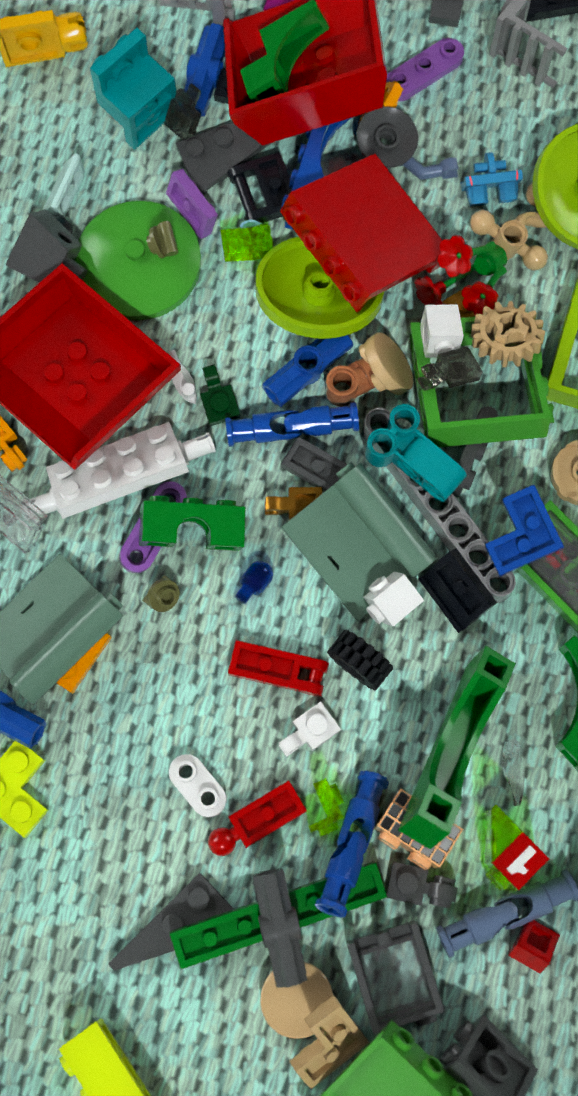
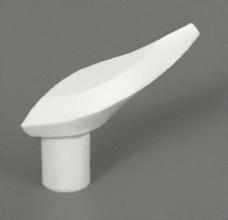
(184, 382)

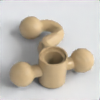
(533, 256)

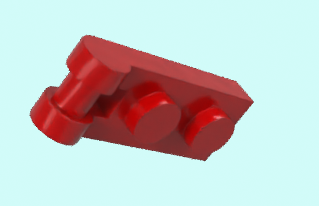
(277, 668)

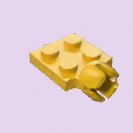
(40, 36)

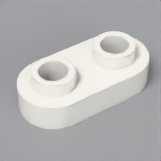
(197, 785)

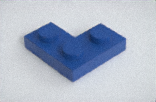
(533, 534)

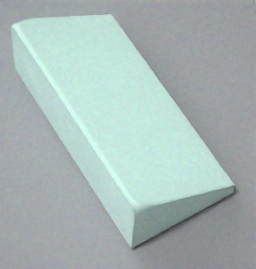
(65, 186)

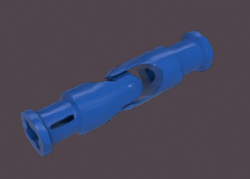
(313, 421)
(347, 860)

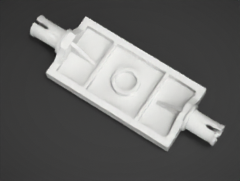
(120, 470)

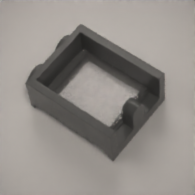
(395, 977)

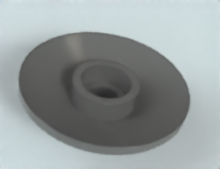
(393, 126)

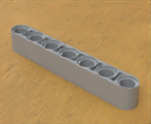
(442, 520)

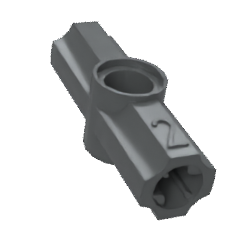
(279, 928)

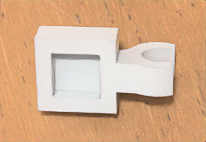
(313, 728)

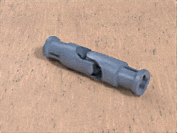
(486, 922)

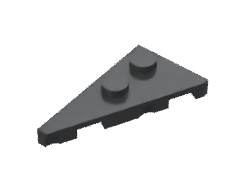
(194, 903)

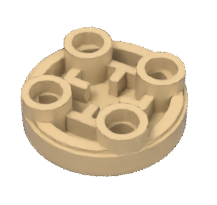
(387, 363)
(287, 1007)

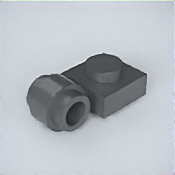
(409, 885)

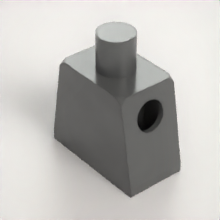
(43, 247)

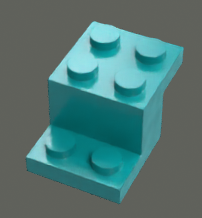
(133, 87)

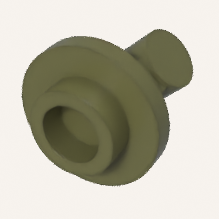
(162, 240)
(162, 595)

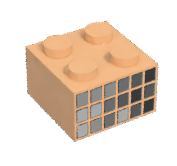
(419, 854)

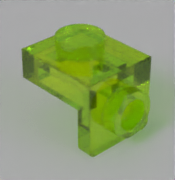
(246, 242)
(329, 799)

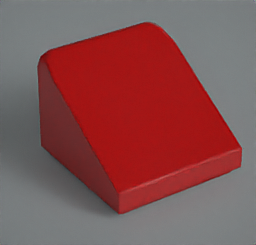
(534, 946)

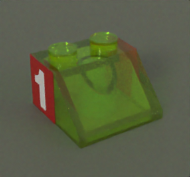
(508, 851)

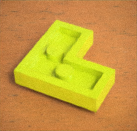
(16, 805)

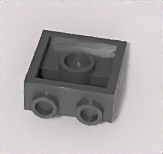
(487, 1061)

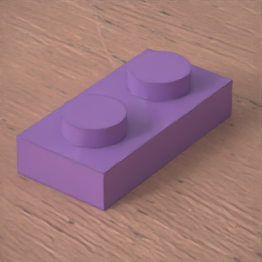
(191, 203)

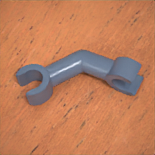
(446, 169)

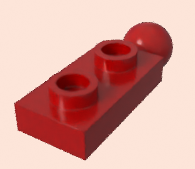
(258, 819)

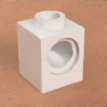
(441, 329)

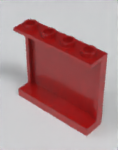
(362, 229)

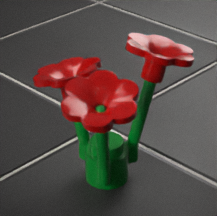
(456, 258)

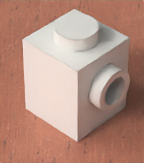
(392, 598)

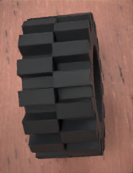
(360, 659)

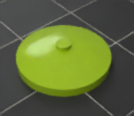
(557, 186)
(303, 298)

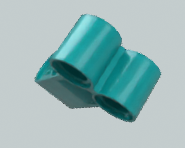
(415, 455)

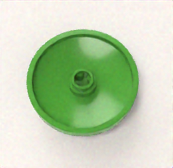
(127, 271)

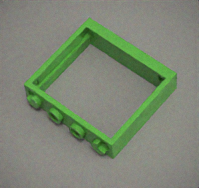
(485, 429)

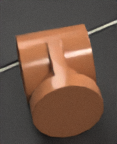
(356, 375)

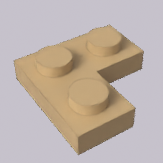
(336, 1043)

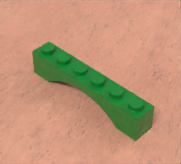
(439, 789)

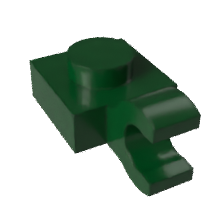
(218, 401)

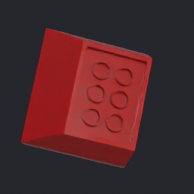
(331, 81)
(75, 366)

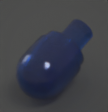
(254, 580)

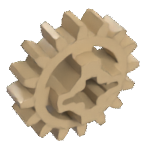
(507, 334)

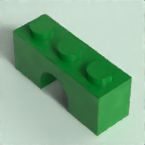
(221, 522)

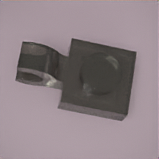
(181, 115)
(454, 367)

